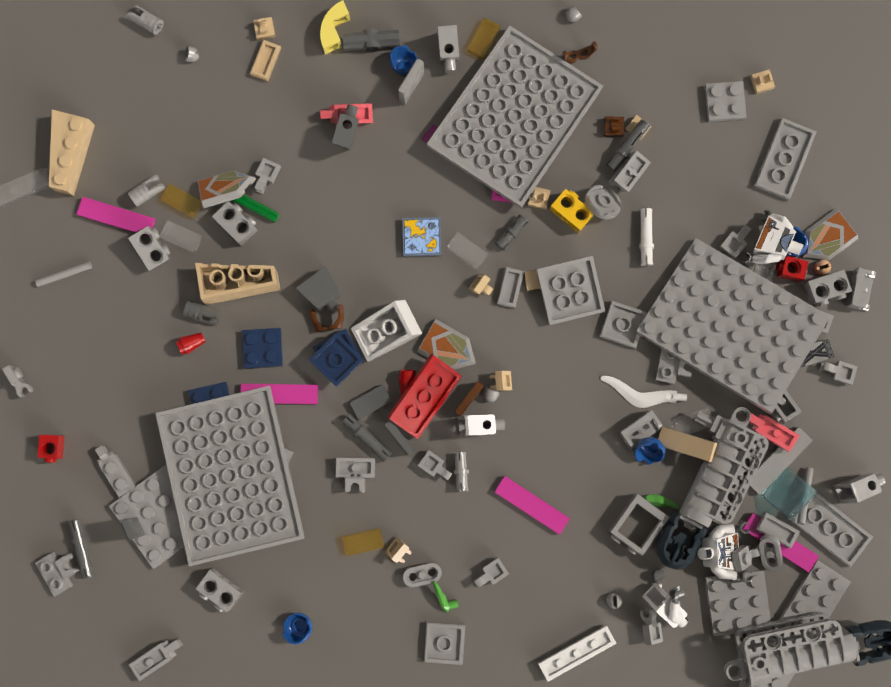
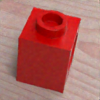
(800, 268)
(45, 441)

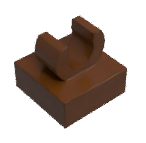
(613, 126)

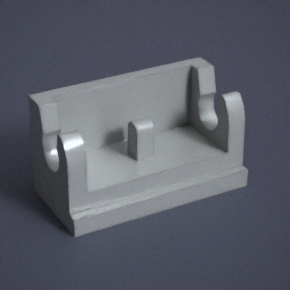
(629, 171)
(861, 287)
(640, 428)

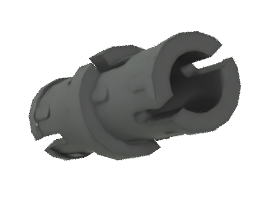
(511, 232)

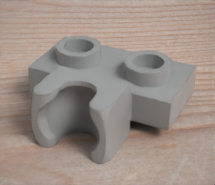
(669, 368)
(355, 471)
(57, 572)

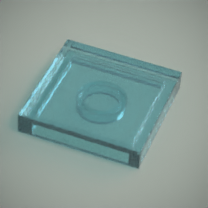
(789, 493)

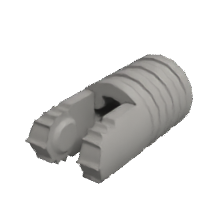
(146, 20)
(143, 193)

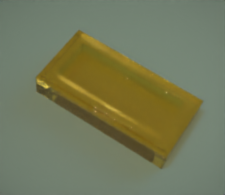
(483, 38)
(181, 201)
(363, 542)

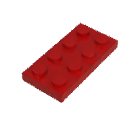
(424, 396)

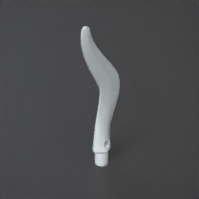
(646, 399)

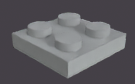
(725, 101)

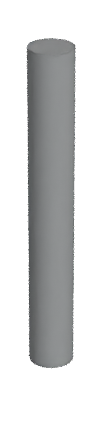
(63, 274)
(802, 514)

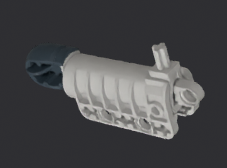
(713, 485)
(807, 649)

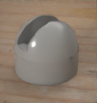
(573, 14)
(191, 54)
(490, 394)
(609, 600)

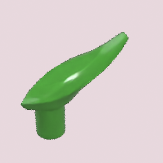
(660, 501)
(442, 599)

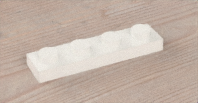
(577, 653)

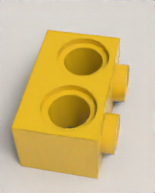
(568, 215)

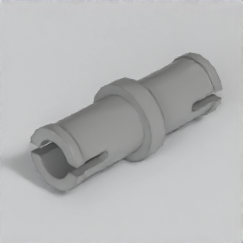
(461, 472)

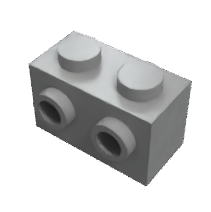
(785, 409)

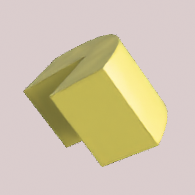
(335, 16)

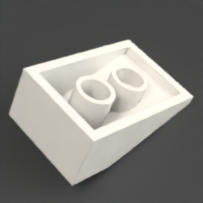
(386, 330)

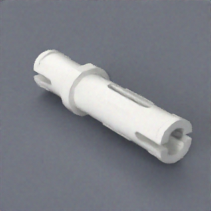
(646, 237)

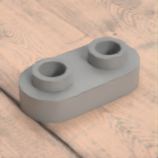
(770, 551)
(422, 574)

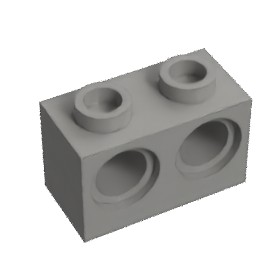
(232, 225)
(145, 250)
(826, 285)
(222, 585)

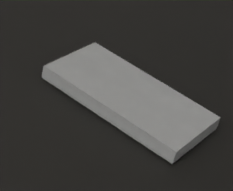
(784, 159)
(834, 530)

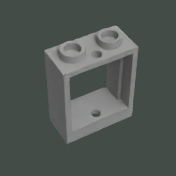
(648, 507)

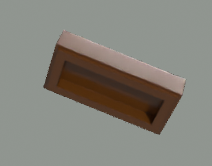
(469, 398)

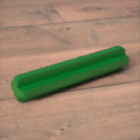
(257, 208)

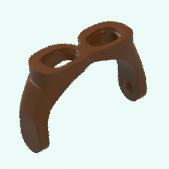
(590, 50)
(337, 324)

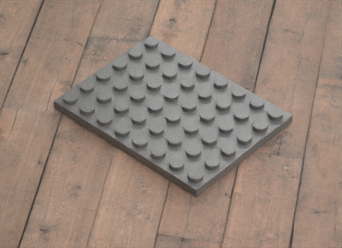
(514, 116)
(733, 325)
(229, 476)

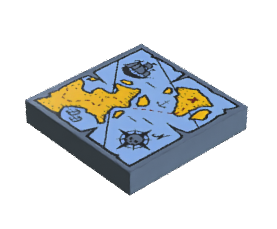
(421, 237)

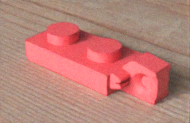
(364, 112)
(774, 431)

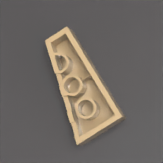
(68, 150)
(231, 282)

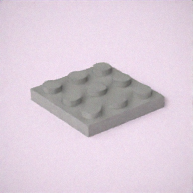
(570, 290)
(737, 603)

